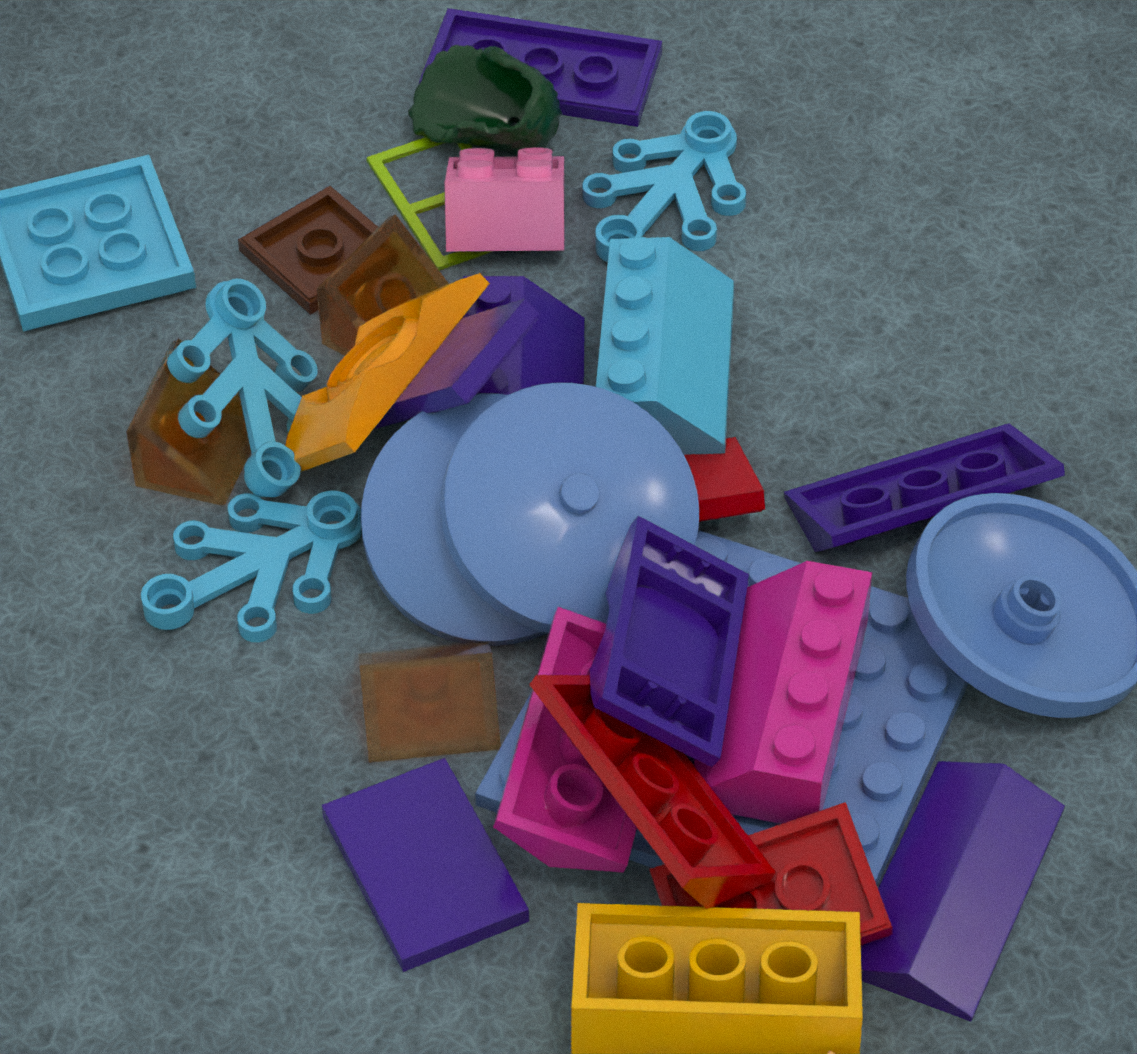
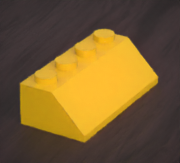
(715, 981)

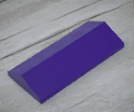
(918, 485)
(959, 884)

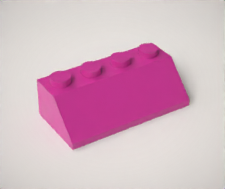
(790, 691)

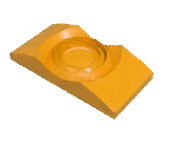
(376, 372)

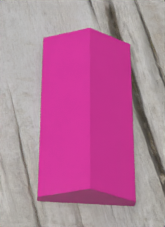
(552, 794)

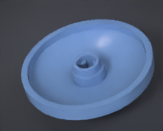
(549, 493)
(407, 537)
(1027, 604)

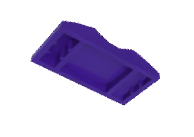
(670, 641)

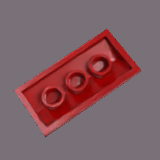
(660, 795)

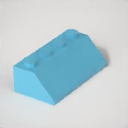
(668, 338)

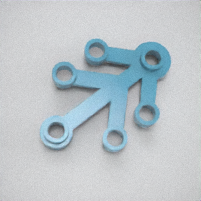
(703, 140)
(238, 312)
(257, 557)

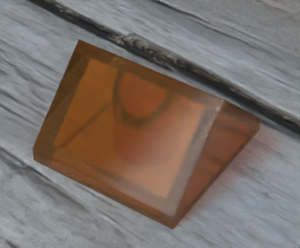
(373, 279)
(172, 460)
(429, 701)

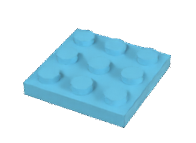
(90, 243)

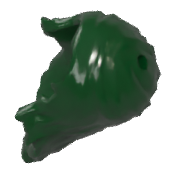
(475, 96)

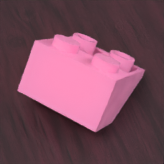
(505, 201)

